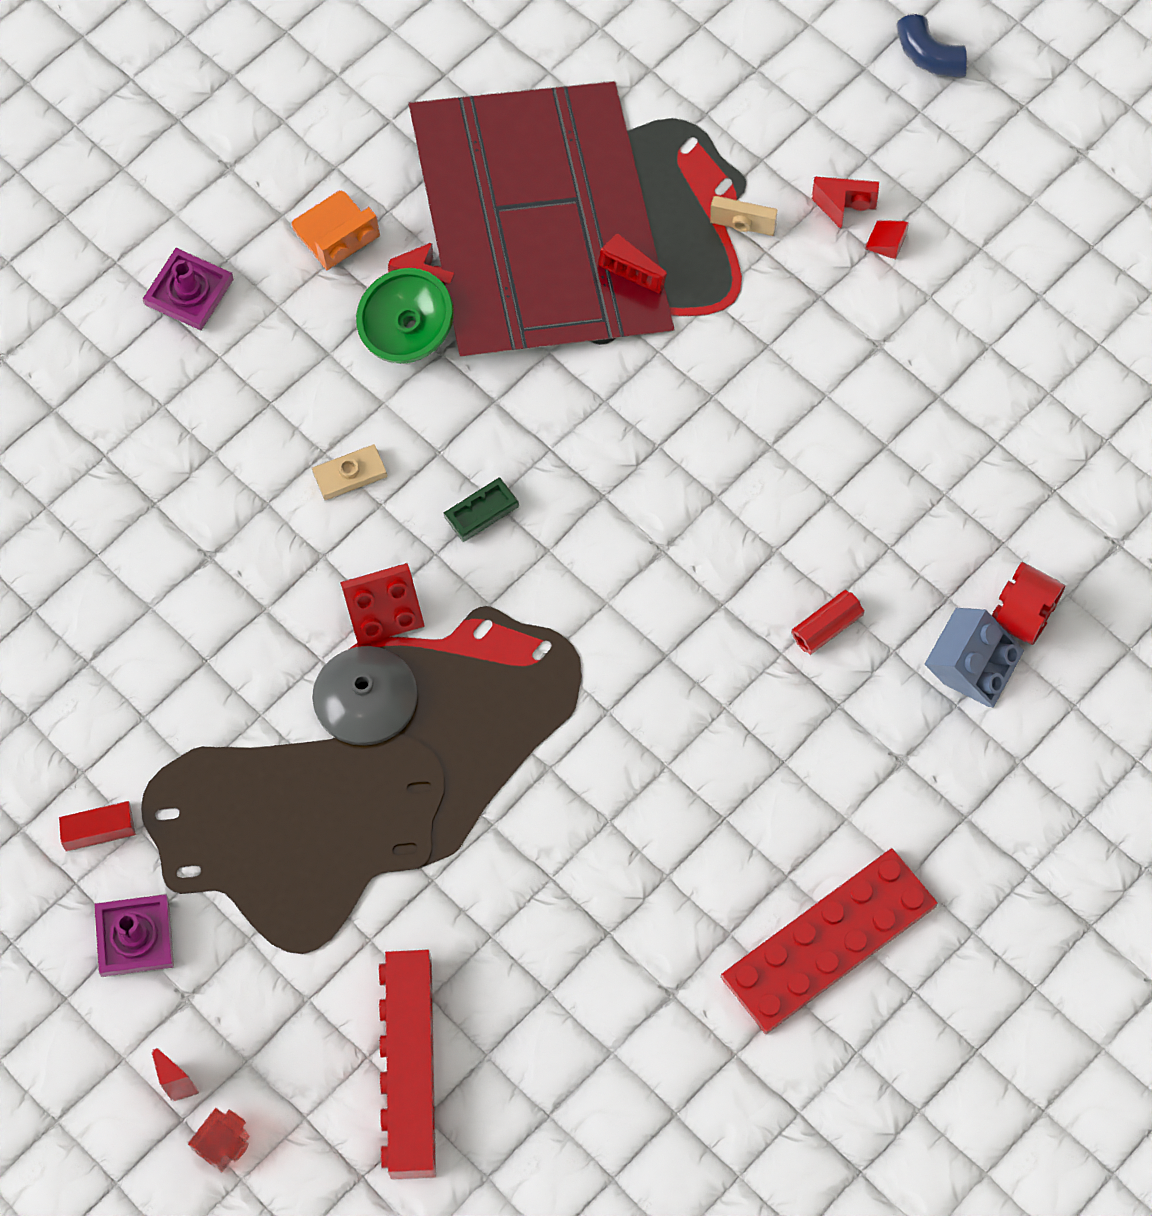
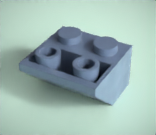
(974, 655)

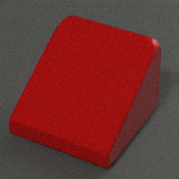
(887, 237)

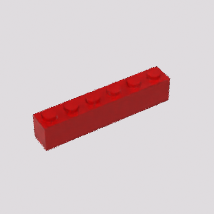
(410, 1065)

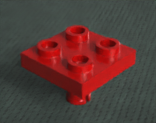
(382, 604)

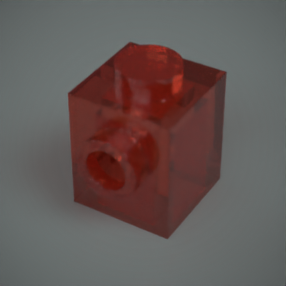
(220, 1139)

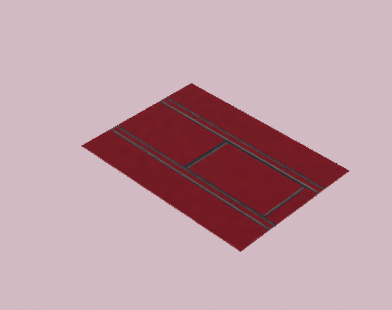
(524, 204)

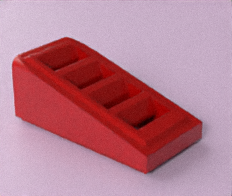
(630, 263)

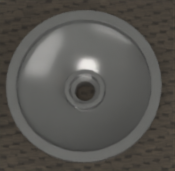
(370, 713)

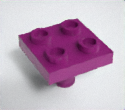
(188, 289)
(133, 935)

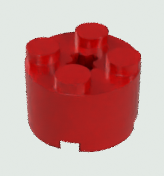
(1028, 603)

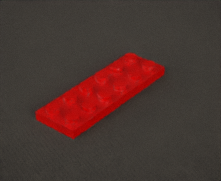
(828, 940)

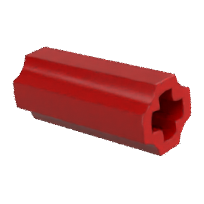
(827, 622)

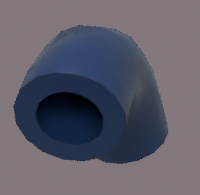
(927, 51)

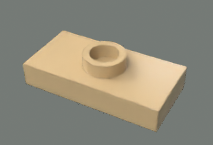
(743, 216)
(349, 472)

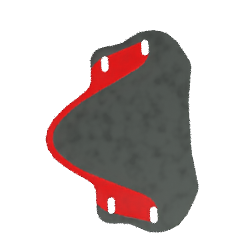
(678, 201)

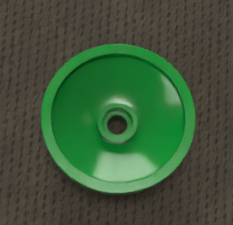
(396, 301)

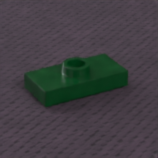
(481, 509)

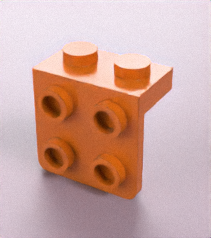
(336, 229)

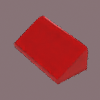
(96, 826)
(172, 1078)

